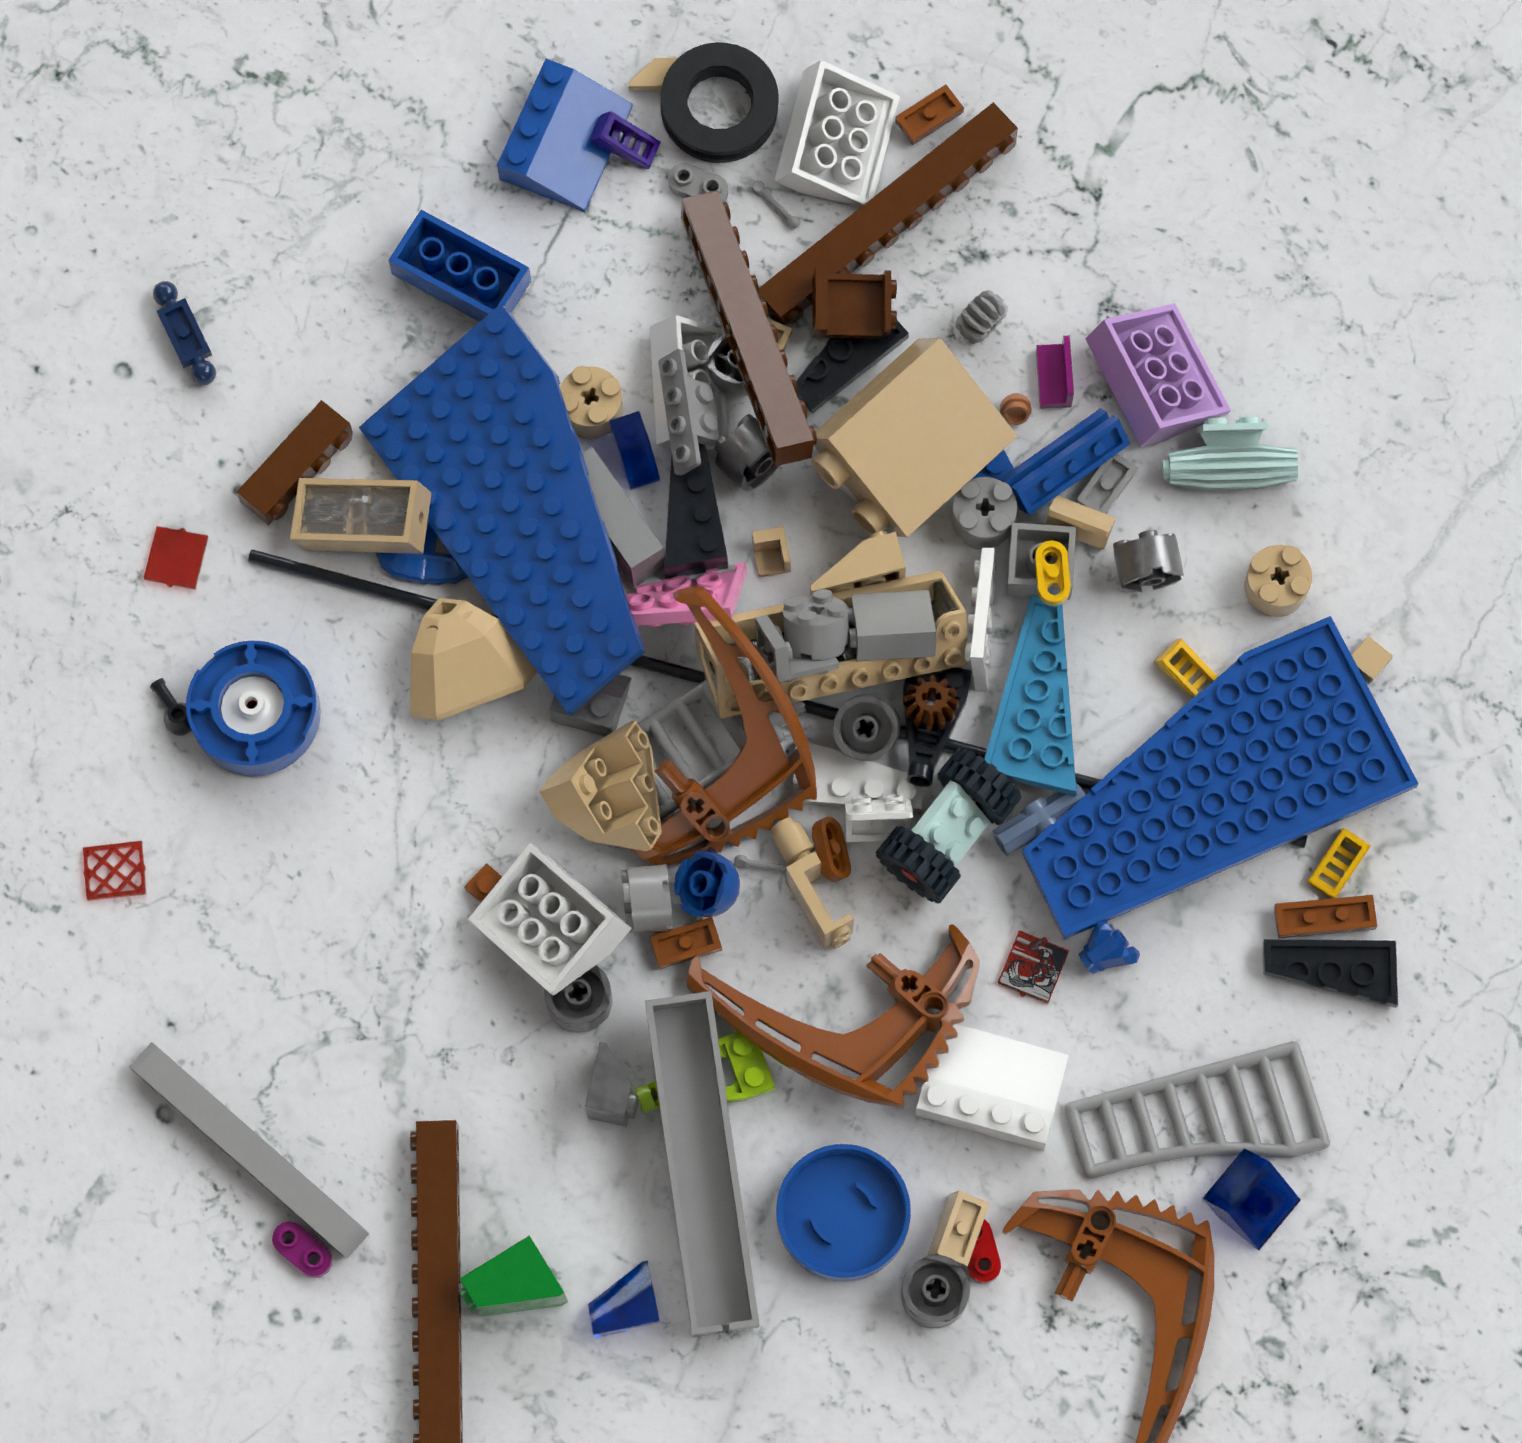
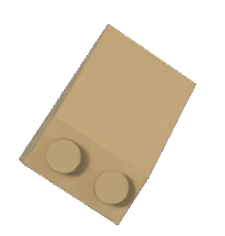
(868, 564)

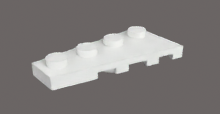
(981, 622)
(845, 777)

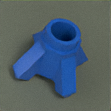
(1107, 949)

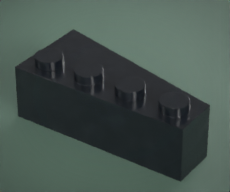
(693, 523)

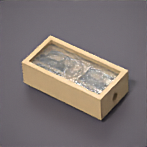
(361, 515)

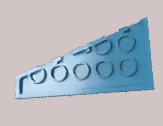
(1033, 721)

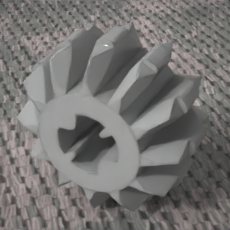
(981, 316)

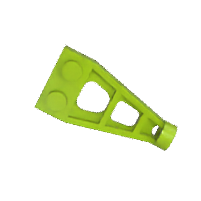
(748, 1067)

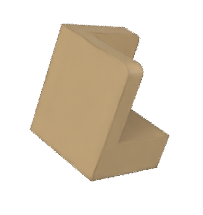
(771, 551)

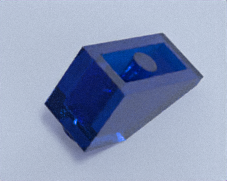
(634, 450)

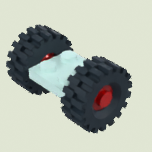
(930, 851)

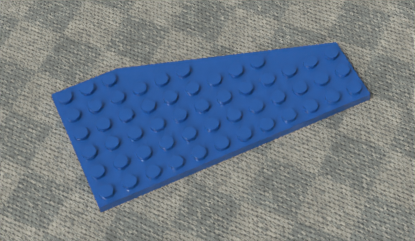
(515, 502)
(1235, 773)

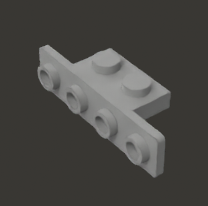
(688, 412)

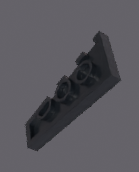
(841, 364)

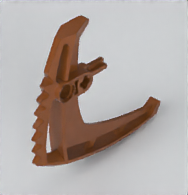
(756, 768)
(873, 1047)
(1148, 1262)

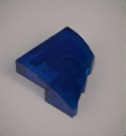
(625, 1304)

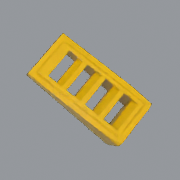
(1173, 673)
(1353, 840)

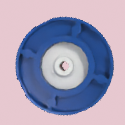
(253, 708)

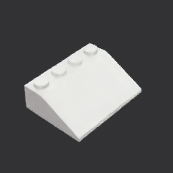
(837, 136)
(548, 921)
(994, 1087)

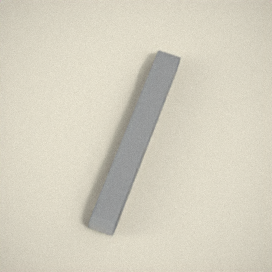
(249, 1150)

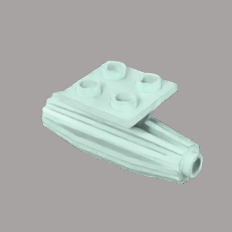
(1231, 458)

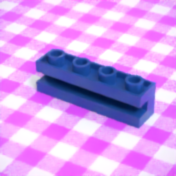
(1066, 460)

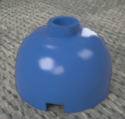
(707, 884)

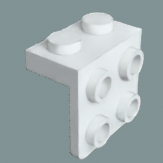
(876, 818)

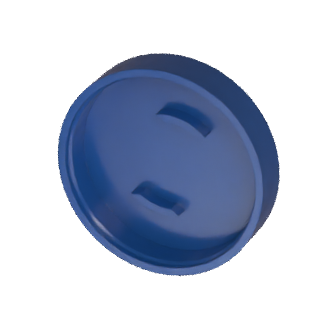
(843, 1212)

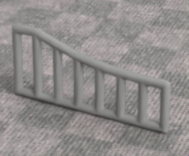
(1219, 1146)

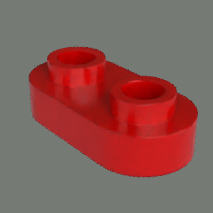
(985, 1249)

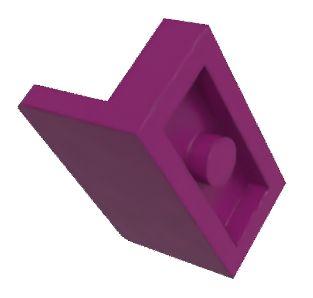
(1055, 374)

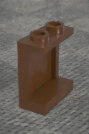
(852, 305)

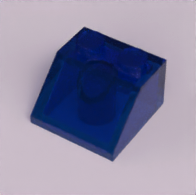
(1252, 1198)

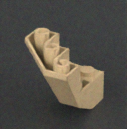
(463, 661)
(609, 791)

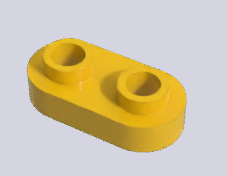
(1052, 574)

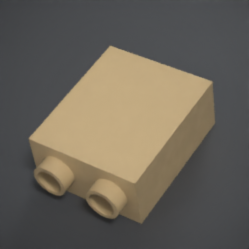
(910, 439)

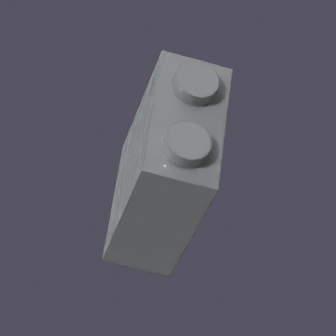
(892, 625)

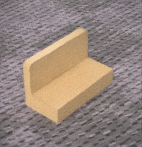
(1091, 525)
(959, 1227)

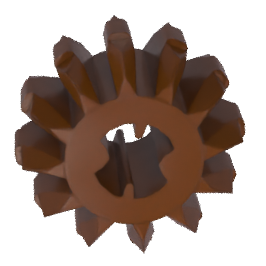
(917, 705)

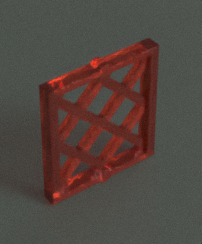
(140, 867)

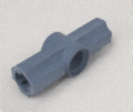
(1034, 820)

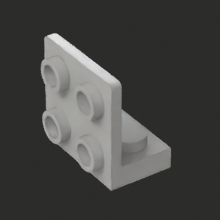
(780, 656)

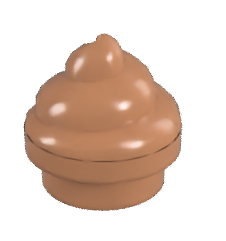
(1015, 409)

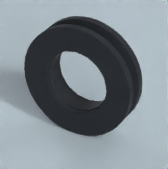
(727, 61)

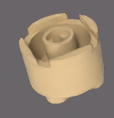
(592, 385)
(1287, 565)

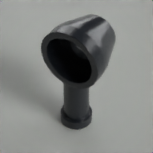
(176, 727)

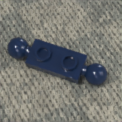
(184, 333)

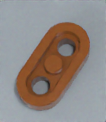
(831, 849)

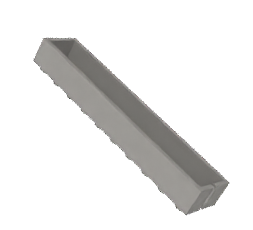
(701, 1164)

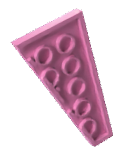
(656, 604)

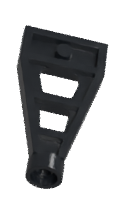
(924, 760)

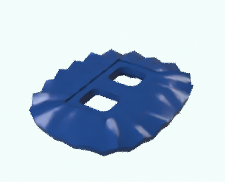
(425, 567)

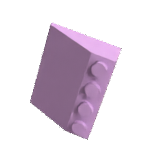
(1156, 373)

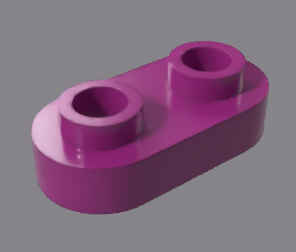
(301, 1249)

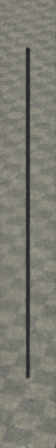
(642, 662)

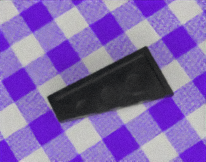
(1341, 966)

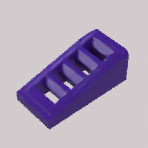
(610, 143)

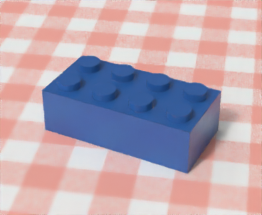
(458, 268)

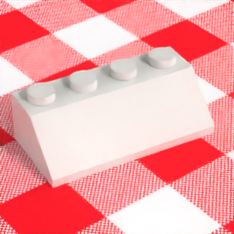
(696, 342)

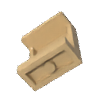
(799, 879)

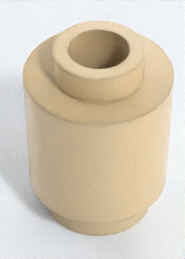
(791, 840)

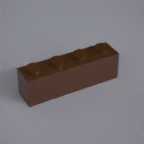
(299, 456)

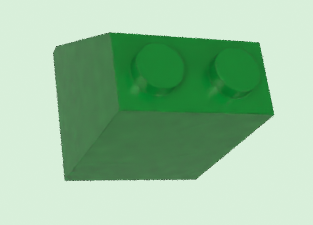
(512, 1282)

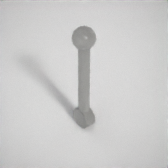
(758, 188)
(741, 862)

